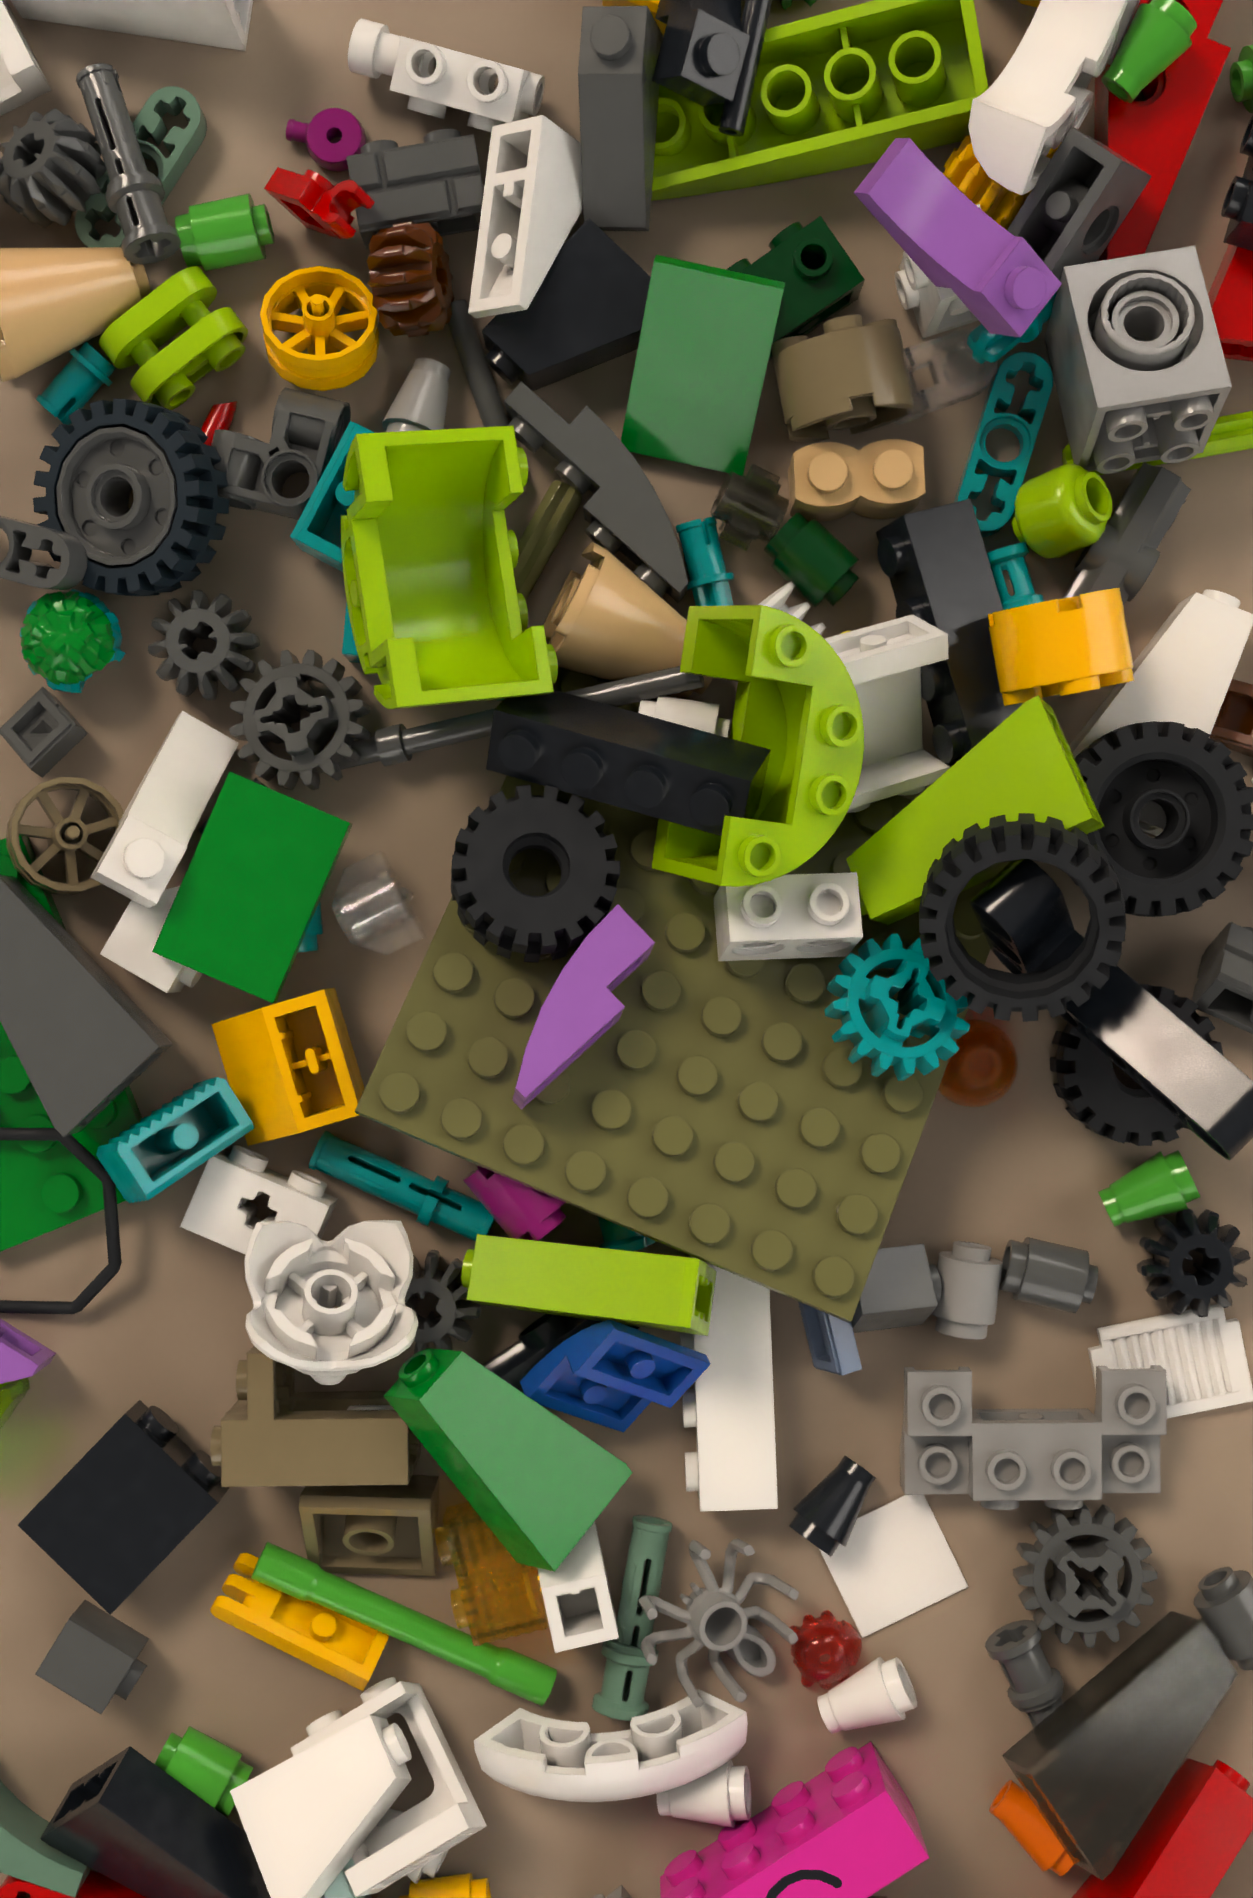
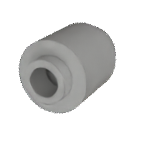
(969, 1290)

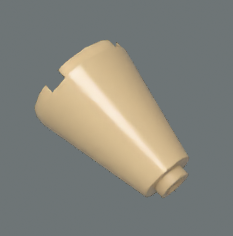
(60, 301)
(614, 623)

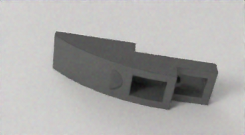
(624, 507)

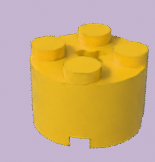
(1061, 646)

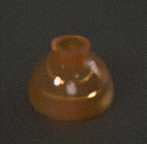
(981, 1067)

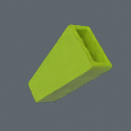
(1009, 772)
(591, 1283)

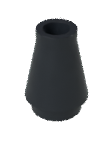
(833, 1506)

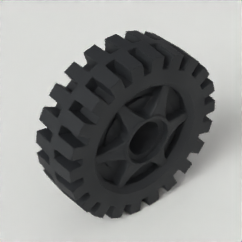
(1203, 807)

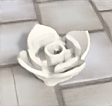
(300, 1280)

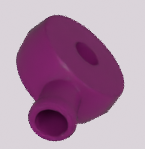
(320, 132)

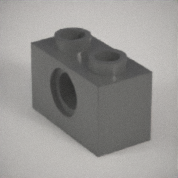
(1078, 202)

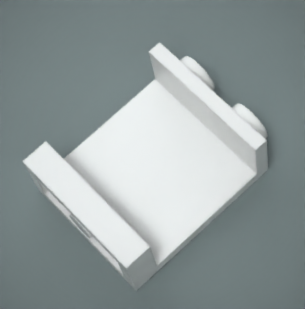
(887, 678)

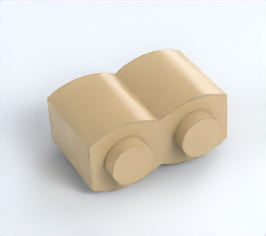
(873, 482)

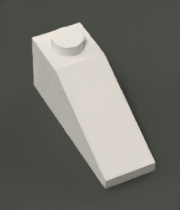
(525, 213)

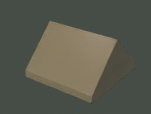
(372, 1527)

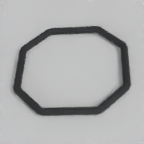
(111, 1223)

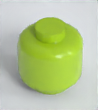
(1061, 511)

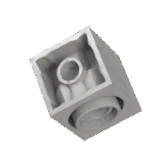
(1136, 359)

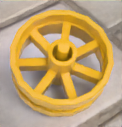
(320, 296)

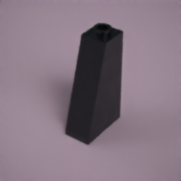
(153, 1834)

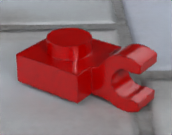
(319, 202)

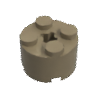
(842, 378)

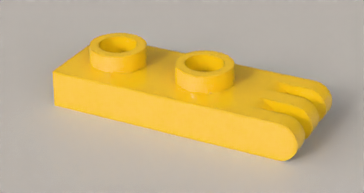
(299, 1627)

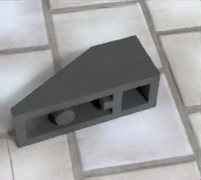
(618, 114)

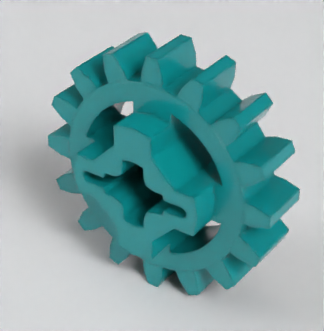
(872, 1018)

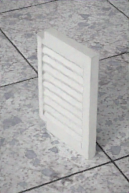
(1200, 1356)

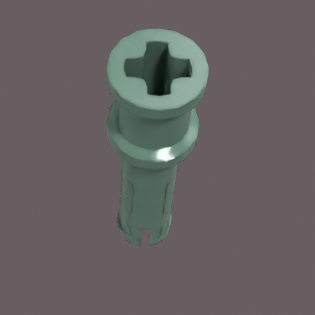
(625, 1665)

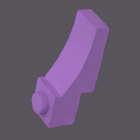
(957, 241)

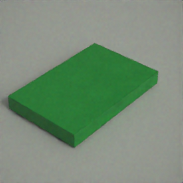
(700, 364)
(252, 887)

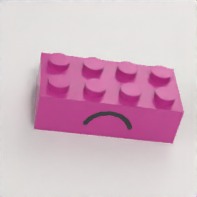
(817, 1840)

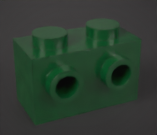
(815, 273)

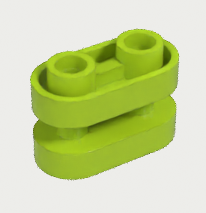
(209, 343)

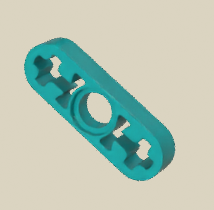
(1032, 406)

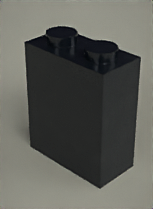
(125, 1505)

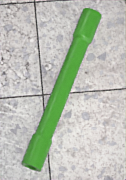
(309, 1582)

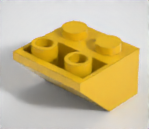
(291, 1065)

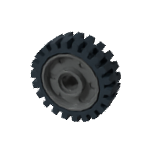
(174, 488)

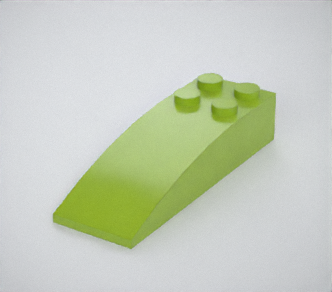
(831, 98)

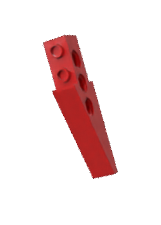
(1161, 128)

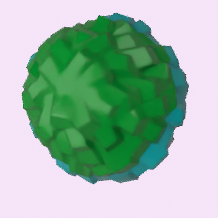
(69, 638)

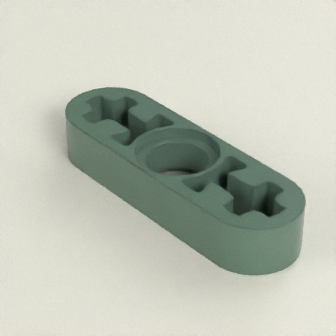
(179, 143)

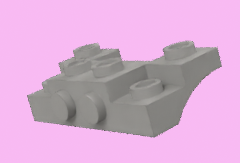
(1032, 1452)

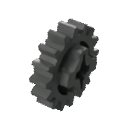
(273, 721)
(1072, 1594)

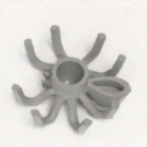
(719, 1622)

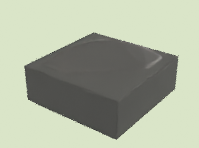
(42, 732)

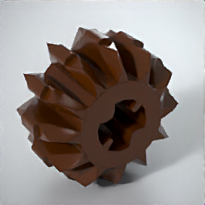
(410, 279)

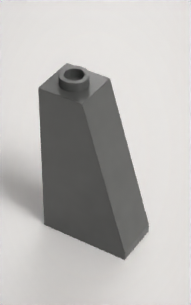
(66, 1015)

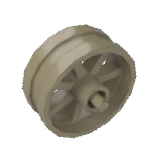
(65, 836)

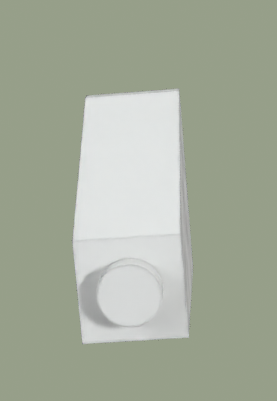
(322, 1805)

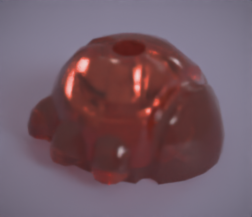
(823, 1637)

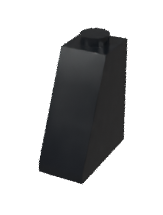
(578, 318)

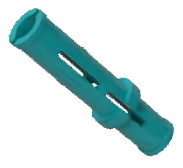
(401, 1187)

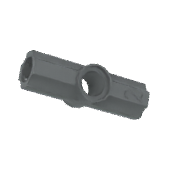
(1132, 534)

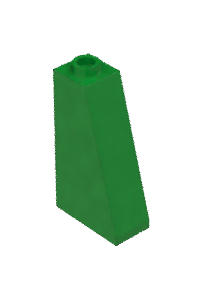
(507, 1455)

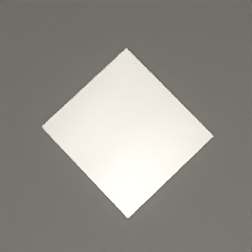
(894, 1564)

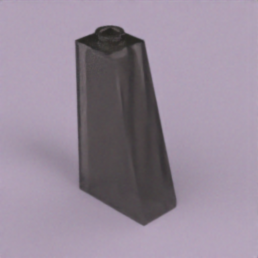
(1121, 1739)

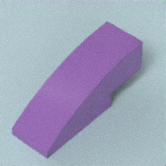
(581, 1002)

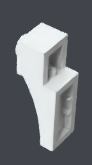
(165, 811)

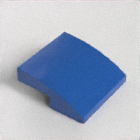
(613, 1374)

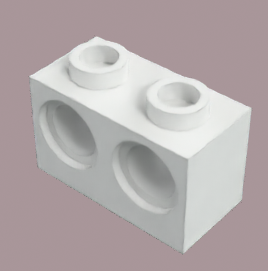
(789, 918)

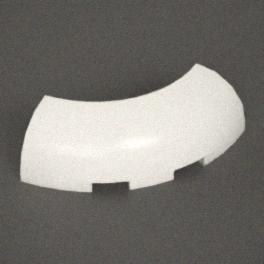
(1045, 87)
(574, 1765)

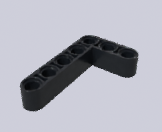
(1033, 931)

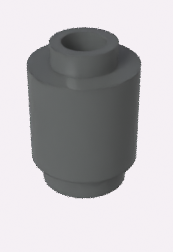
(1048, 1274)
(1227, 1607)

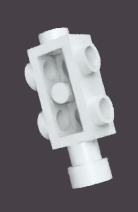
(457, 82)

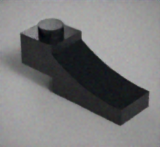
(701, 49)

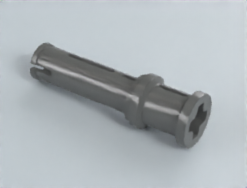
(132, 189)
(1032, 1681)

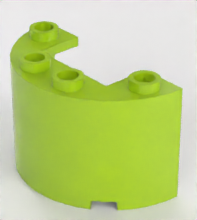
(436, 566)
(800, 707)

